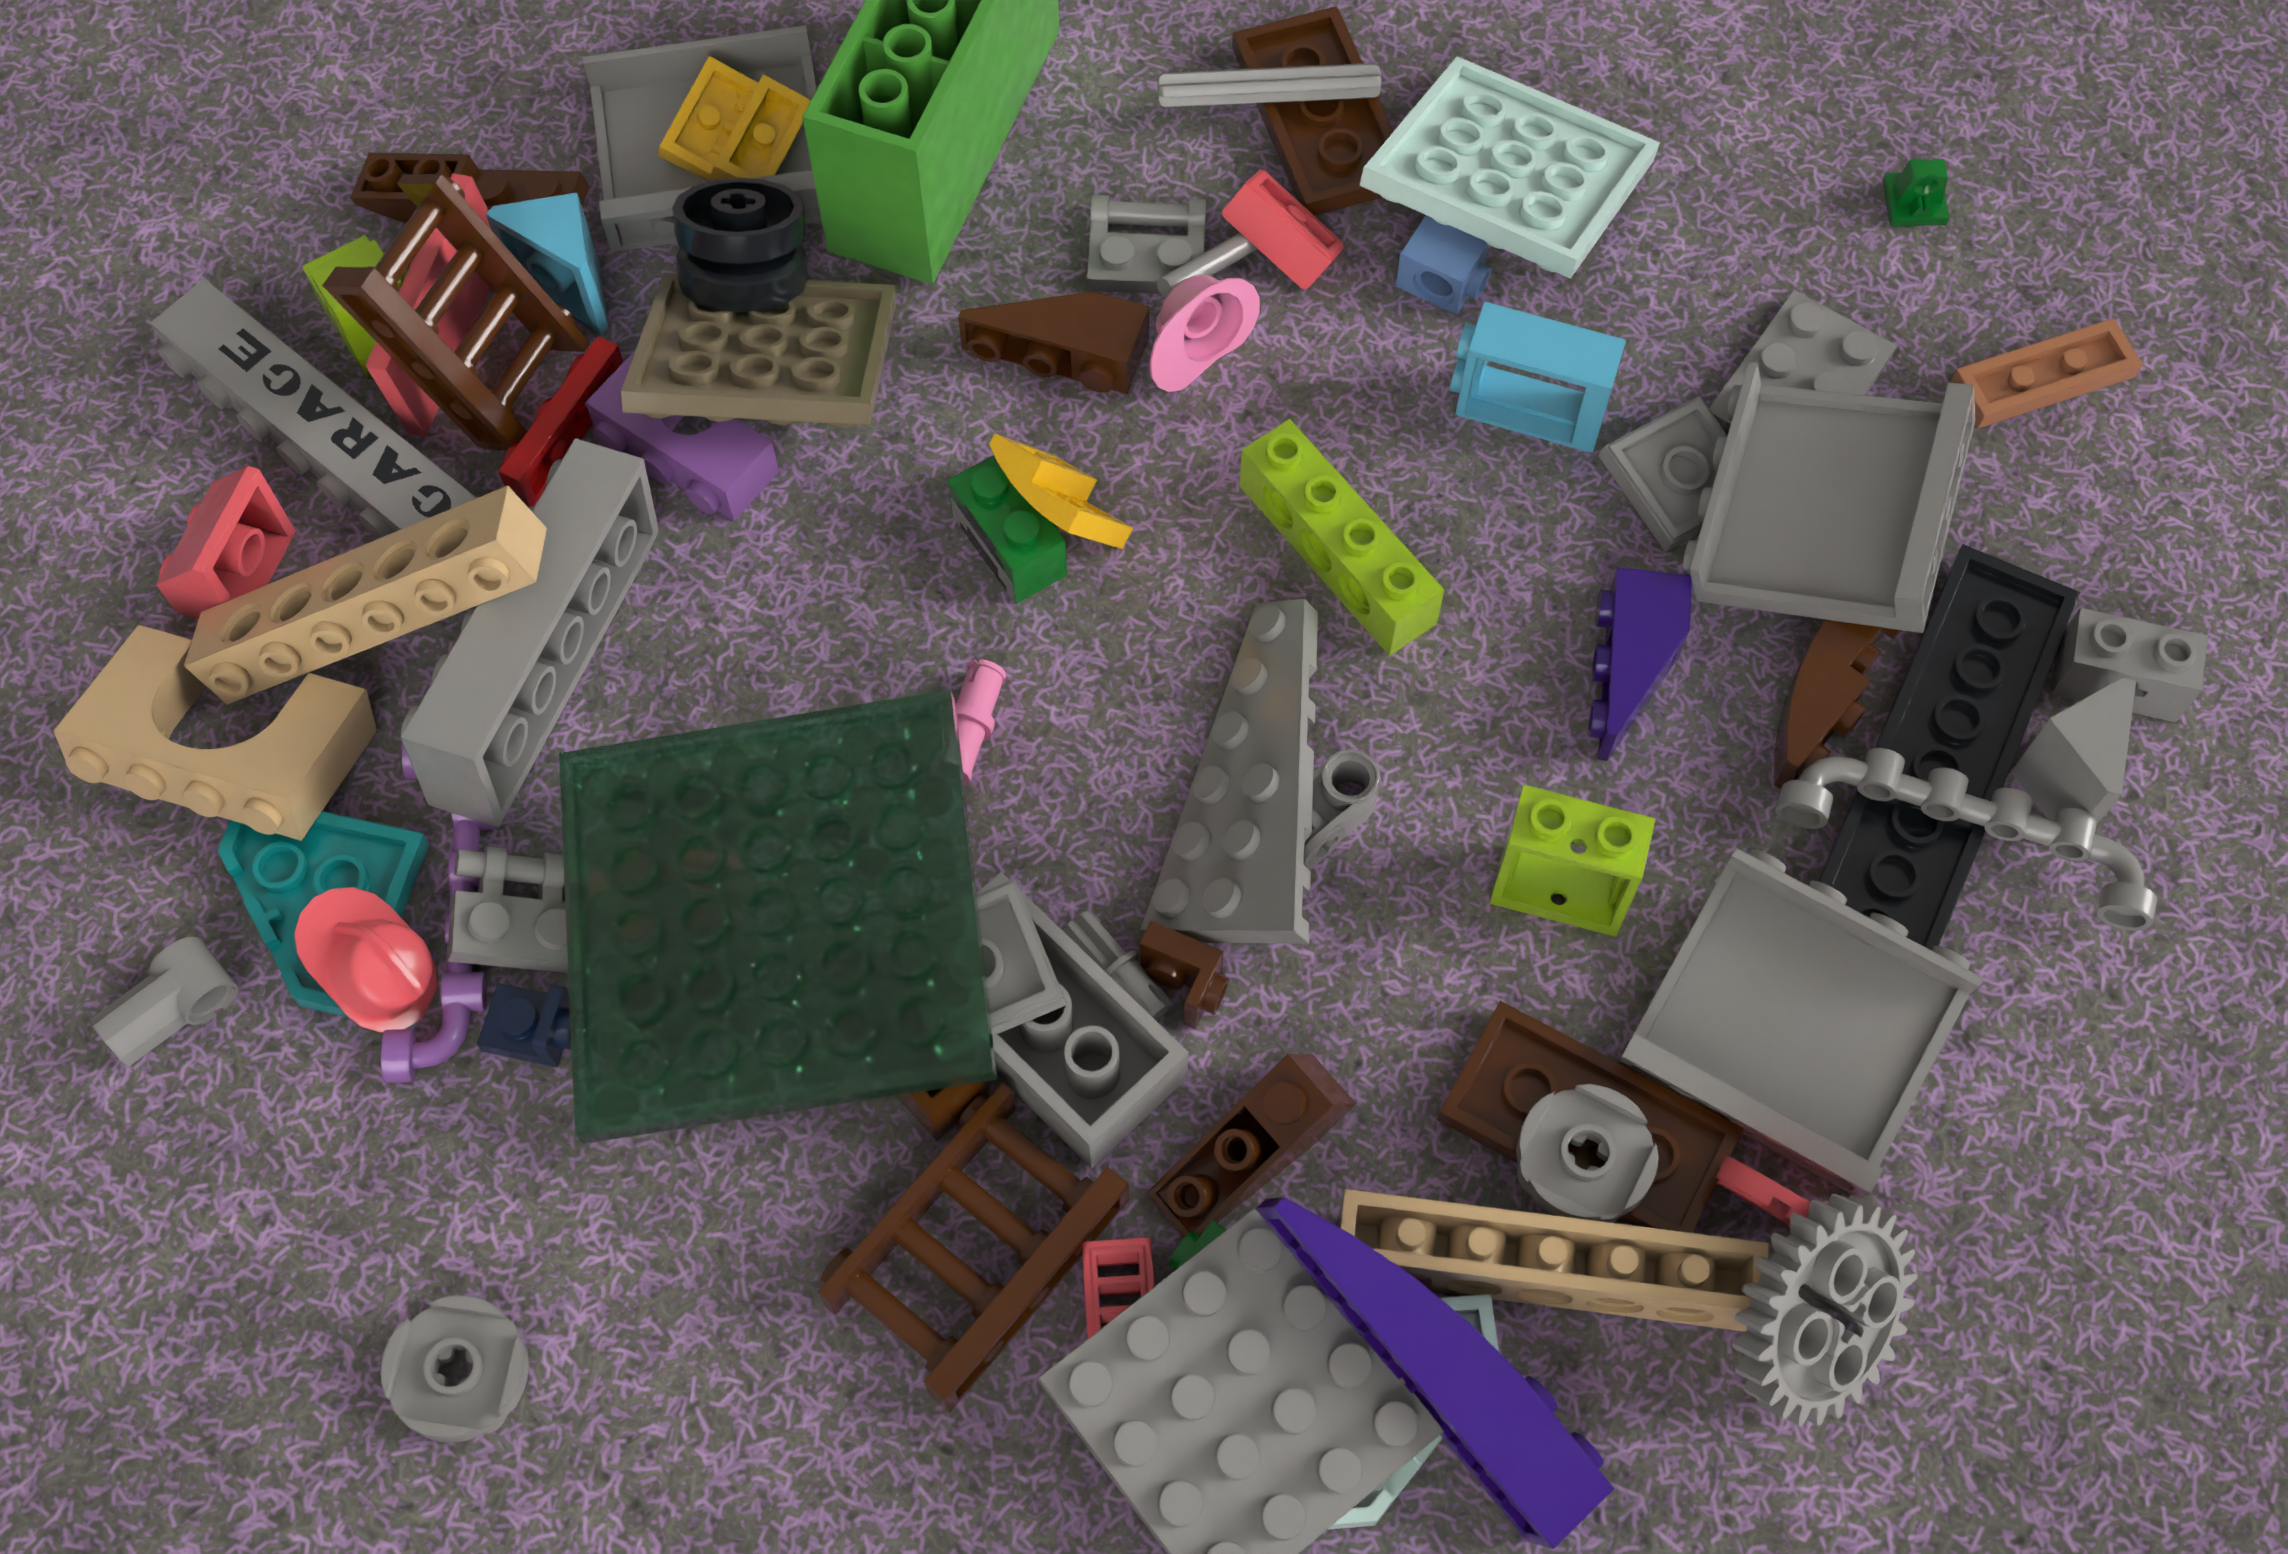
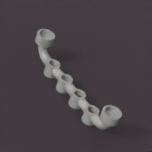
(2006, 817)

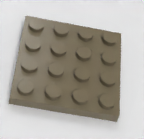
(779, 365)

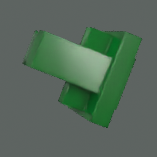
(1917, 194)

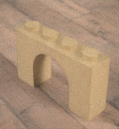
(268, 782)

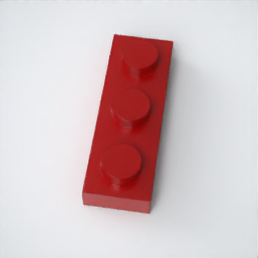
(558, 422)

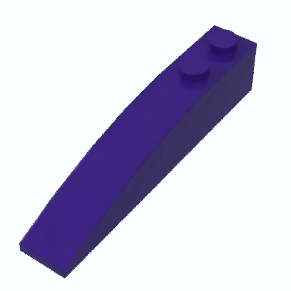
(1486, 1408)

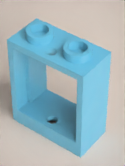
(1543, 349)

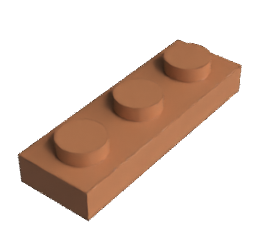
(2049, 372)

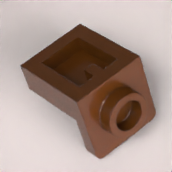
(1180, 960)

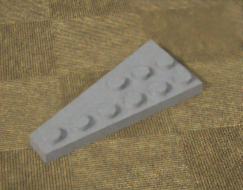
(1249, 810)

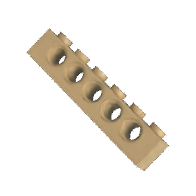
(368, 596)
(1559, 1259)

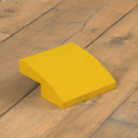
(733, 125)
(1058, 491)

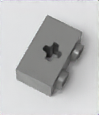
(2107, 647)

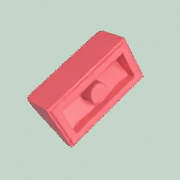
(1282, 229)

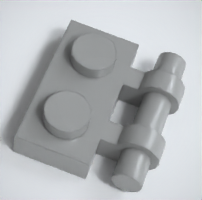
(504, 928)

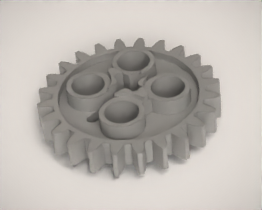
(1802, 1357)

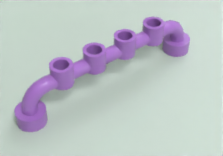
(460, 987)

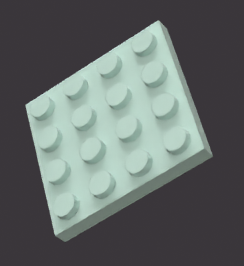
(1510, 166)

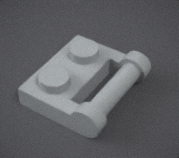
(1138, 260)

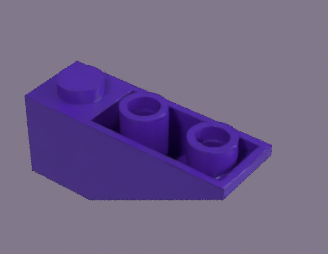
(1644, 636)

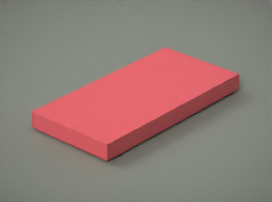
(405, 397)

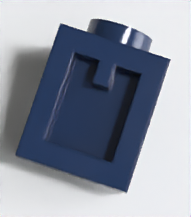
(527, 1024)

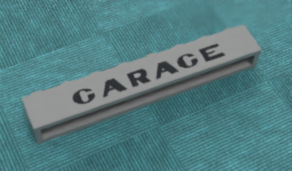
(303, 413)

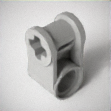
(1338, 814)

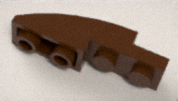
(380, 193)
(1825, 695)

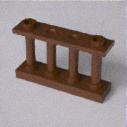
(412, 334)
(998, 1309)

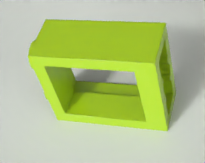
(1541, 862)

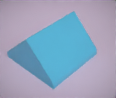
(557, 251)

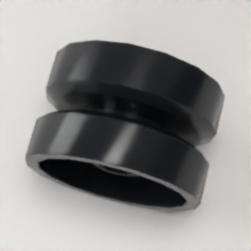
(740, 244)

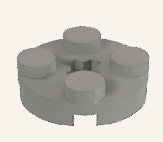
(1623, 1141)
(434, 1336)

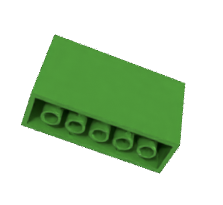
(918, 121)

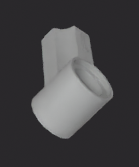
(181, 989)

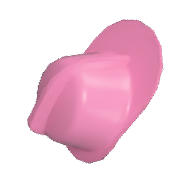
(1198, 325)

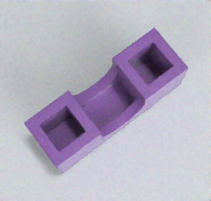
(716, 467)

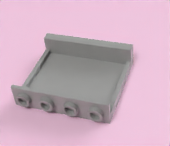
(639, 97)
(1831, 503)
(1801, 1019)

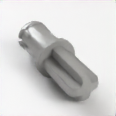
(1119, 965)

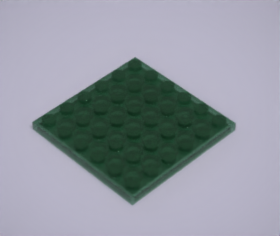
(771, 918)

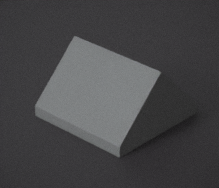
(2081, 754)

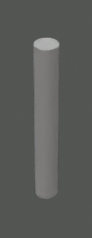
(1208, 263)

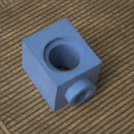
(1443, 265)

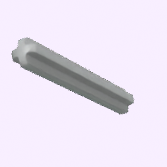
(1269, 85)

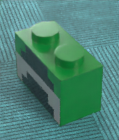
(1007, 530)

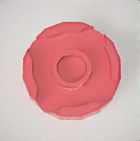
(1761, 1190)

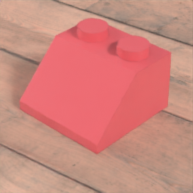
(228, 544)

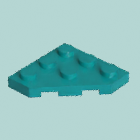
(285, 874)

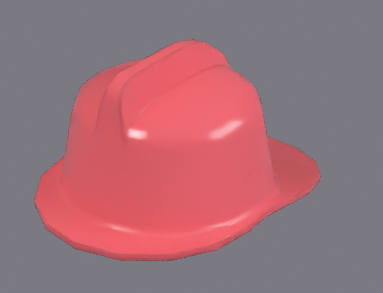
(366, 958)

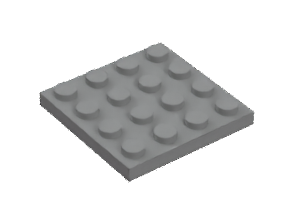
(1239, 1403)

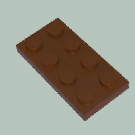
(1322, 140)
(1527, 1060)

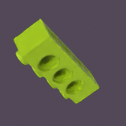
(1340, 537)

